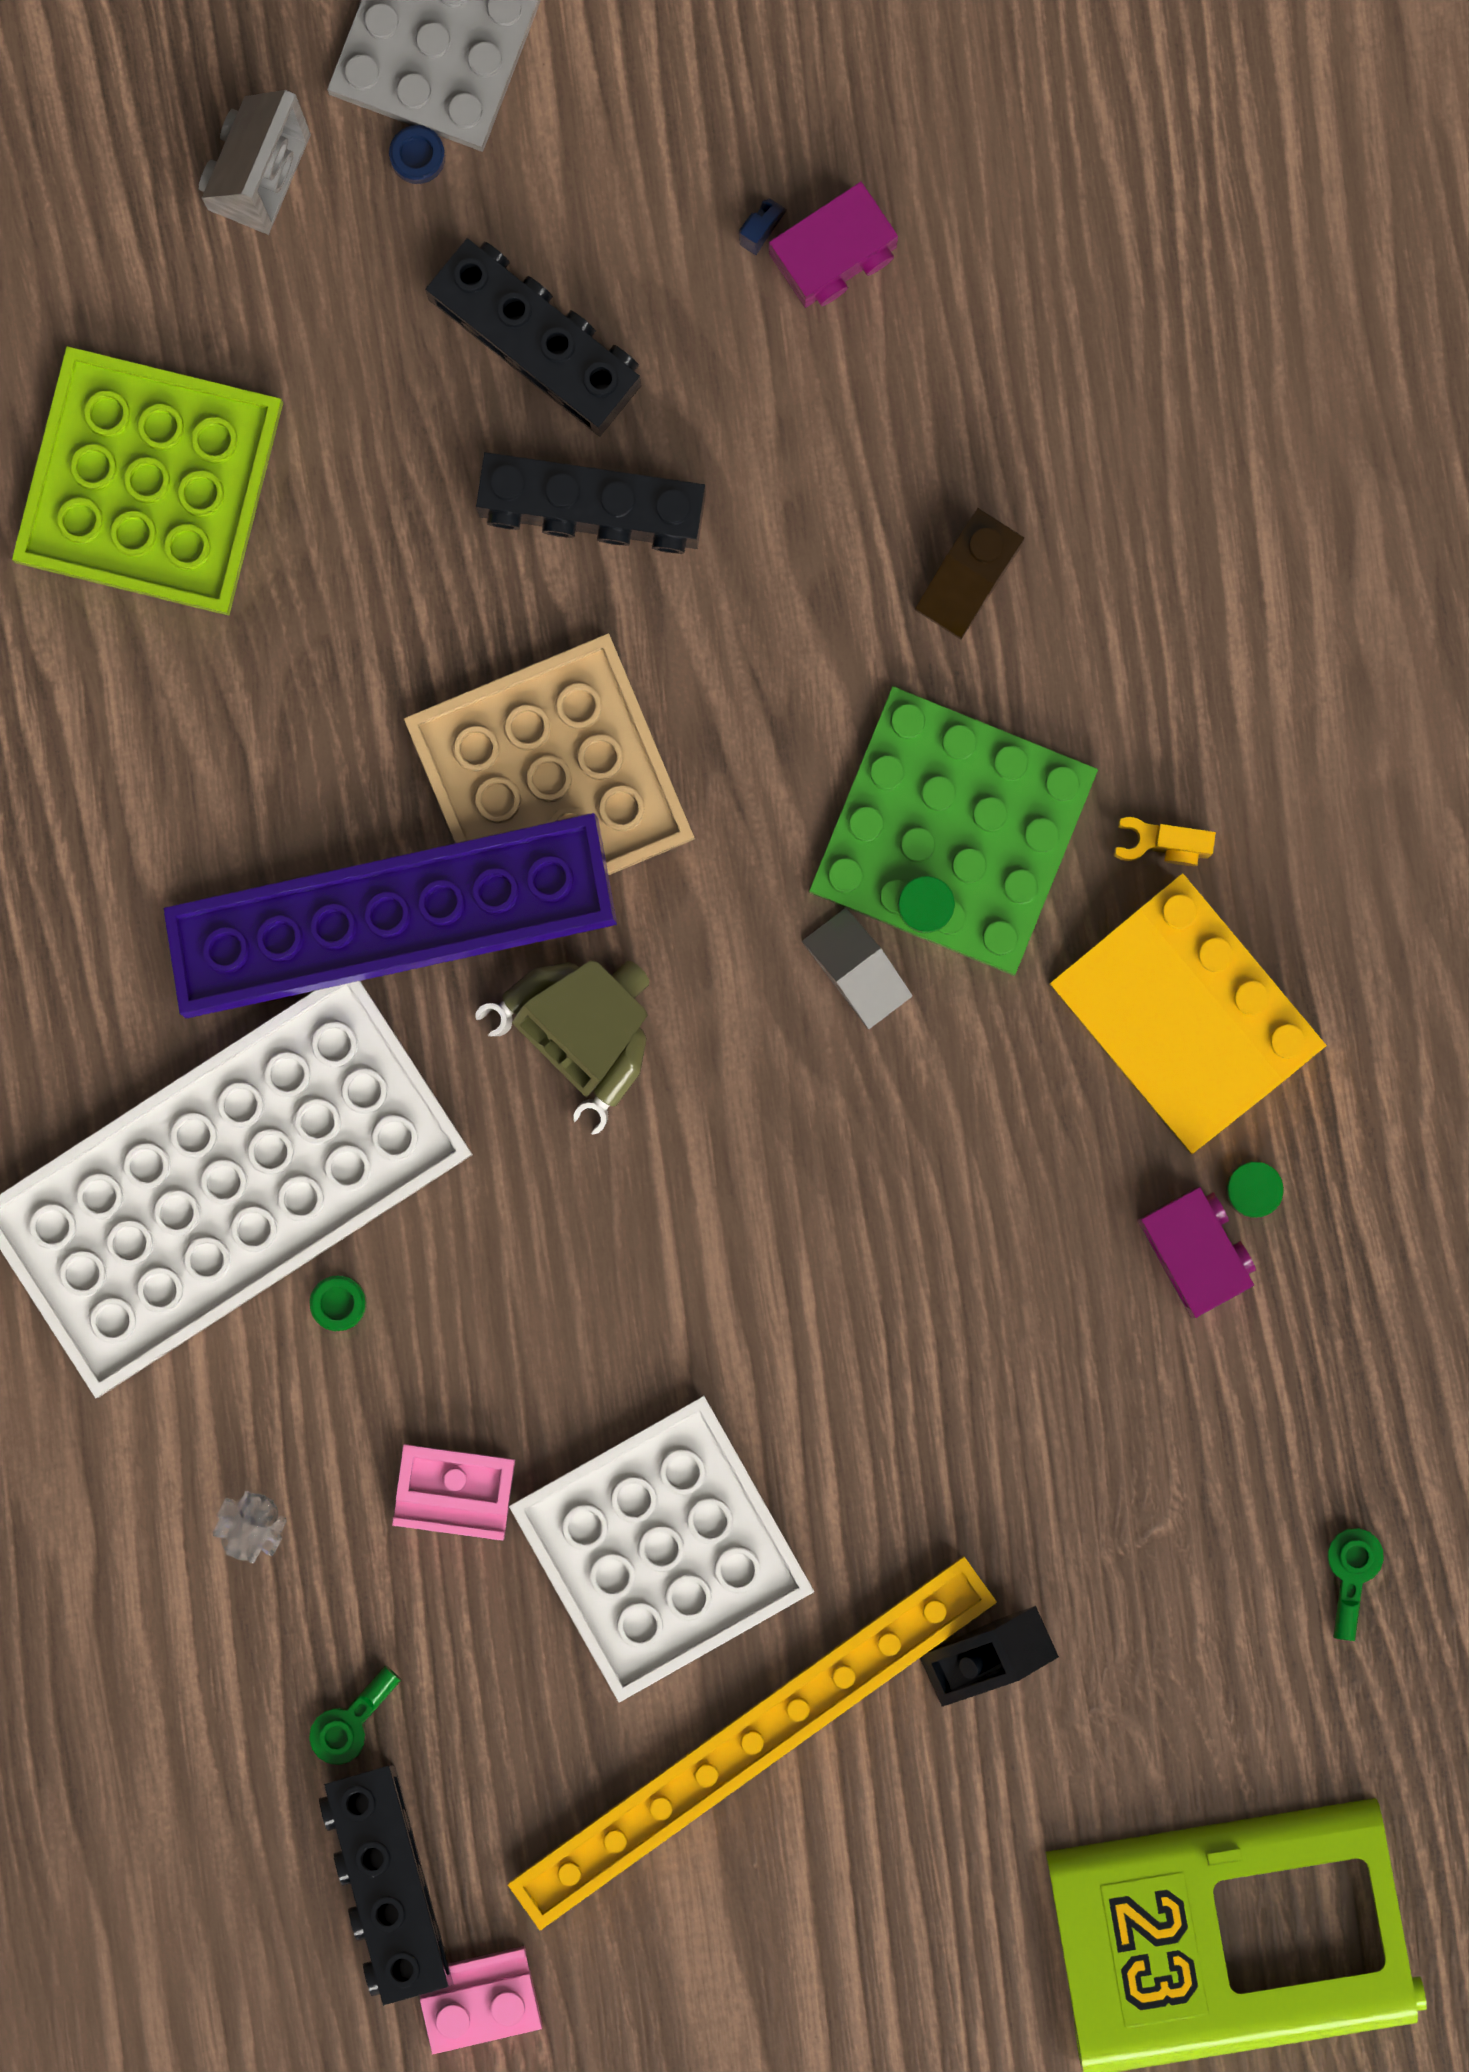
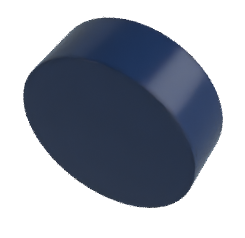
(417, 154)

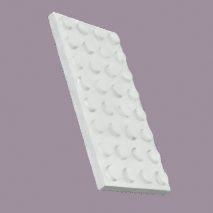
(225, 1183)

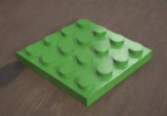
(958, 807)

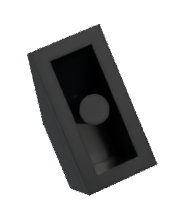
(989, 1656)

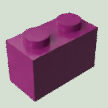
(834, 246)
(1197, 1251)

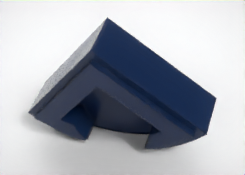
(760, 225)

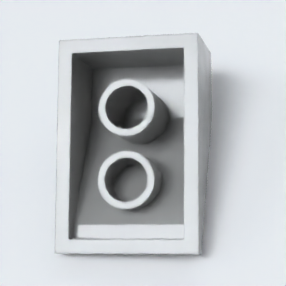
(257, 159)

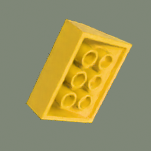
(1187, 1014)

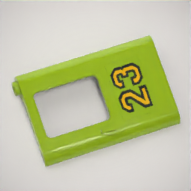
(1151, 1953)

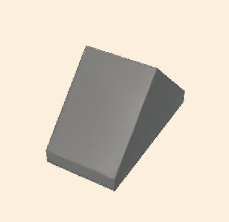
(857, 968)

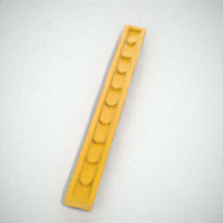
(751, 1743)

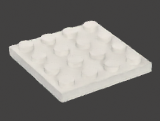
(661, 1549)

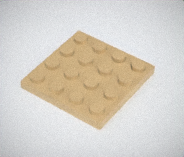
(552, 749)

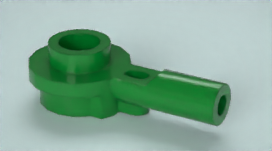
(1355, 1559)
(340, 1733)

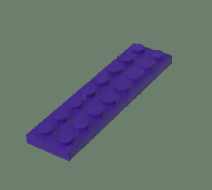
(390, 916)

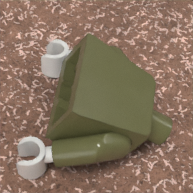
(582, 1026)

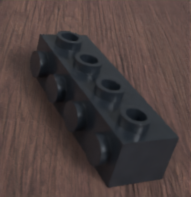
(534, 336)
(590, 501)
(387, 1885)

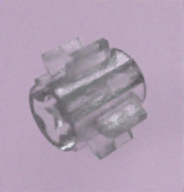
(249, 1526)

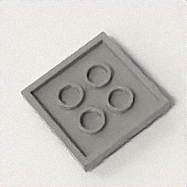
(434, 62)

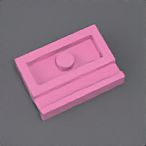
(453, 1492)
(488, 2002)

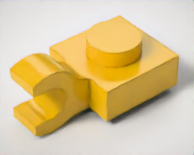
(1179, 844)

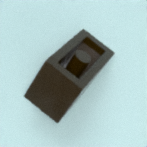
(969, 573)

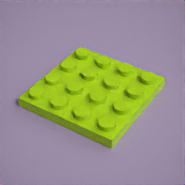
(147, 480)

